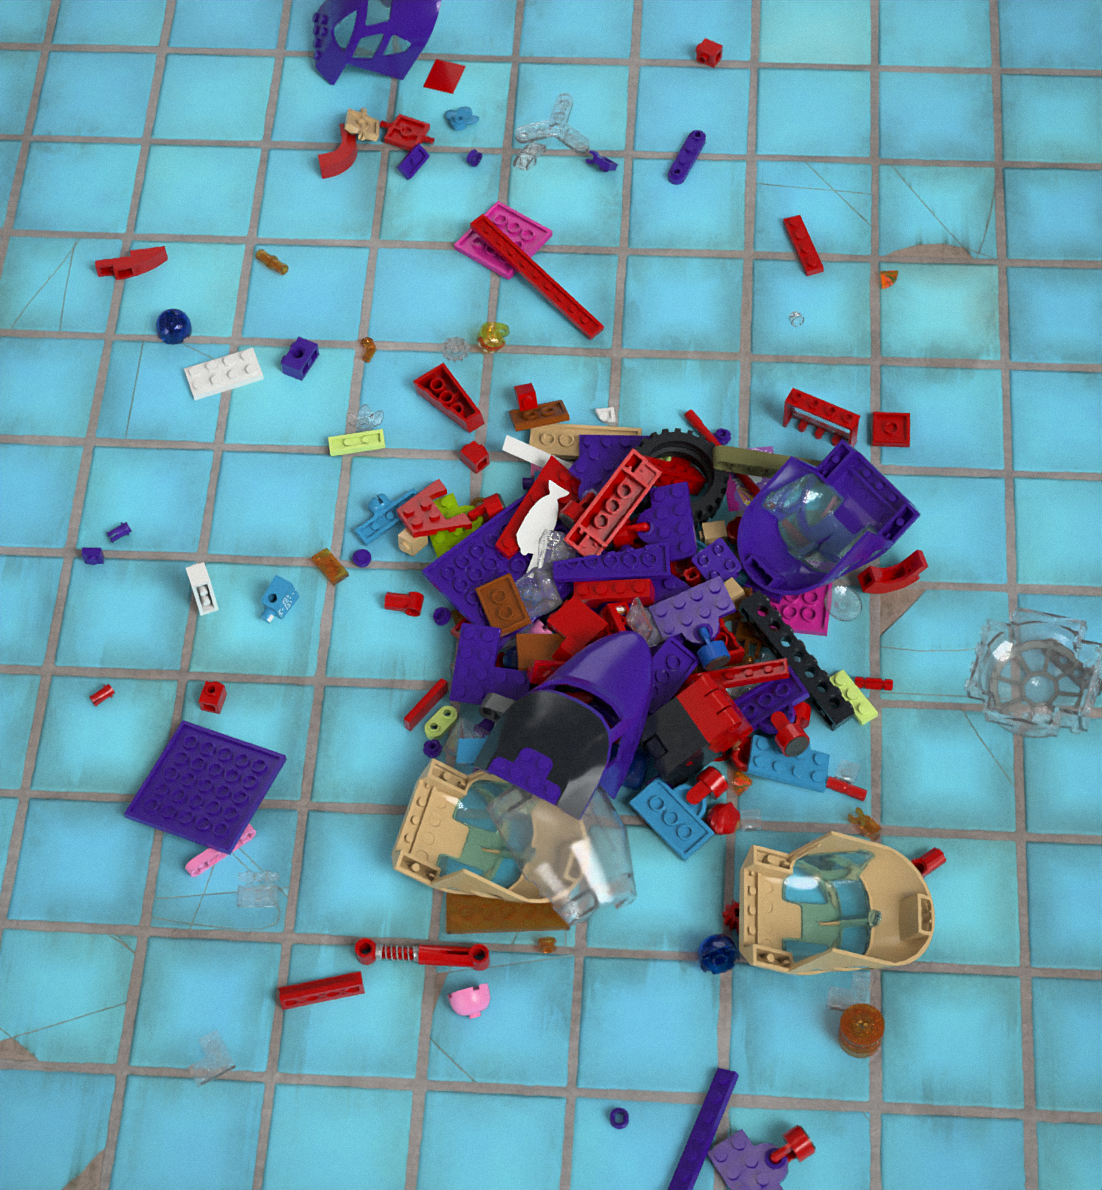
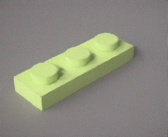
(356, 442)
(862, 707)

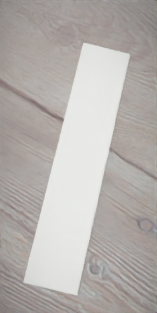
(529, 452)

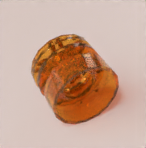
(859, 1041)

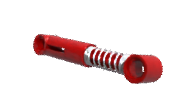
(425, 954)

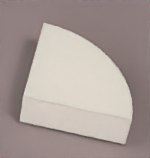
(606, 416)

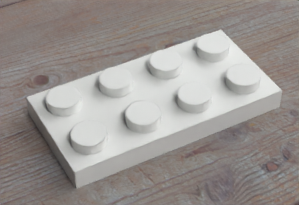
(223, 373)

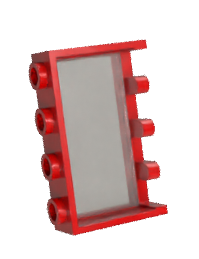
(821, 415)

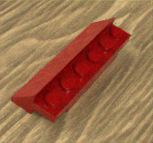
(612, 505)

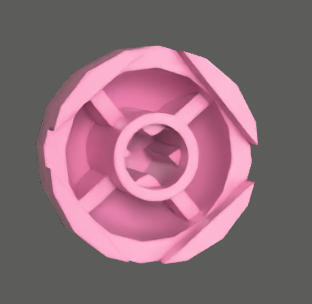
(470, 1000)

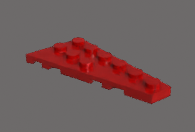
(557, 473)

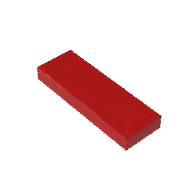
(425, 704)

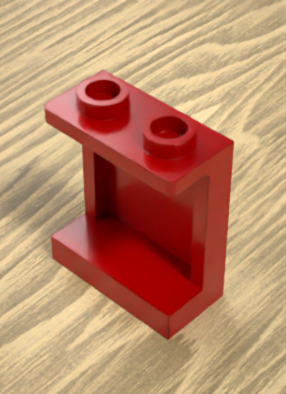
(578, 622)

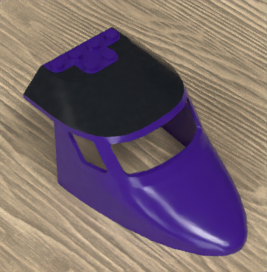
(564, 745)

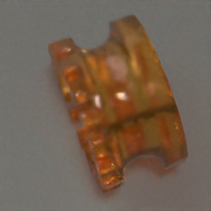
(547, 945)

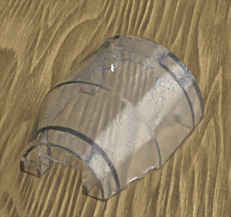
(569, 859)

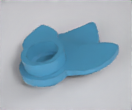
(461, 118)

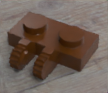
(748, 636)

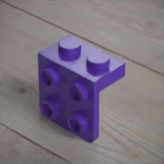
(717, 561)

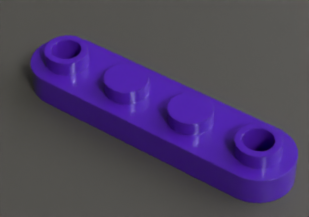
(687, 157)

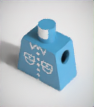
(278, 599)

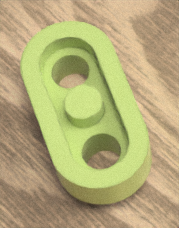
(443, 723)

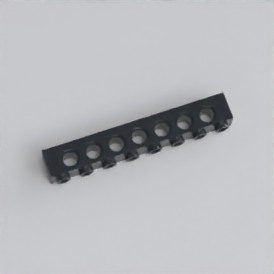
(772, 639)

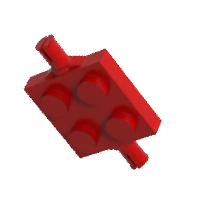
(406, 132)

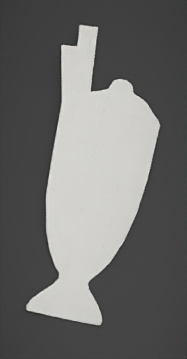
(540, 517)

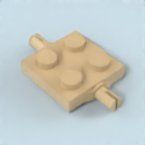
(362, 124)

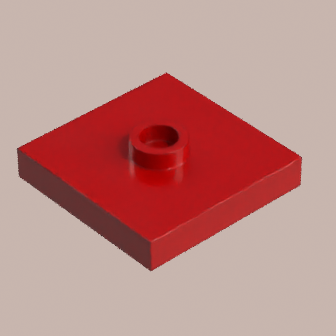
(891, 429)

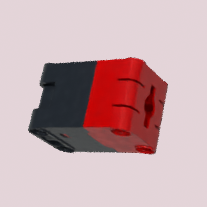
(693, 730)

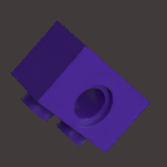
(300, 358)

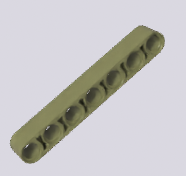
(750, 461)

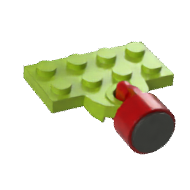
(449, 507)

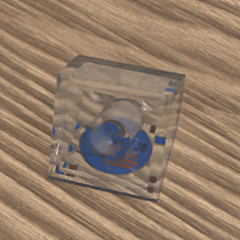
(538, 592)

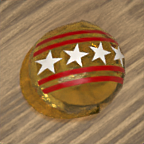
(489, 337)

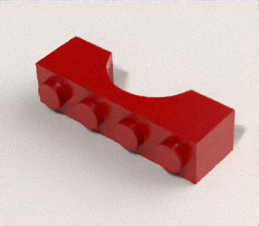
(598, 592)

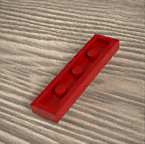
(803, 245)

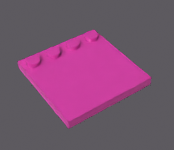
(519, 228)
(805, 612)

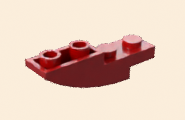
(137, 263)

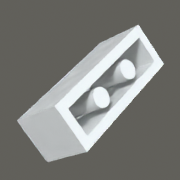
(202, 588)

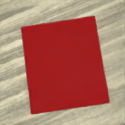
(444, 76)

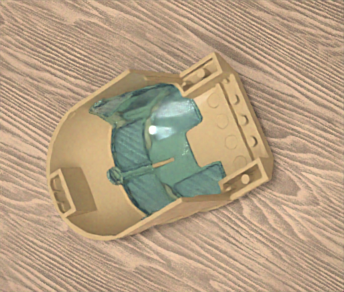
(454, 841)
(832, 907)

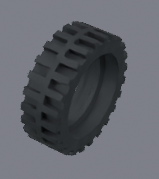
(699, 453)

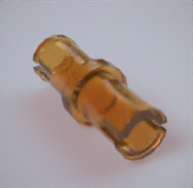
(271, 262)

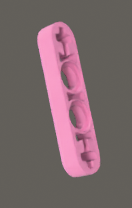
(211, 857)

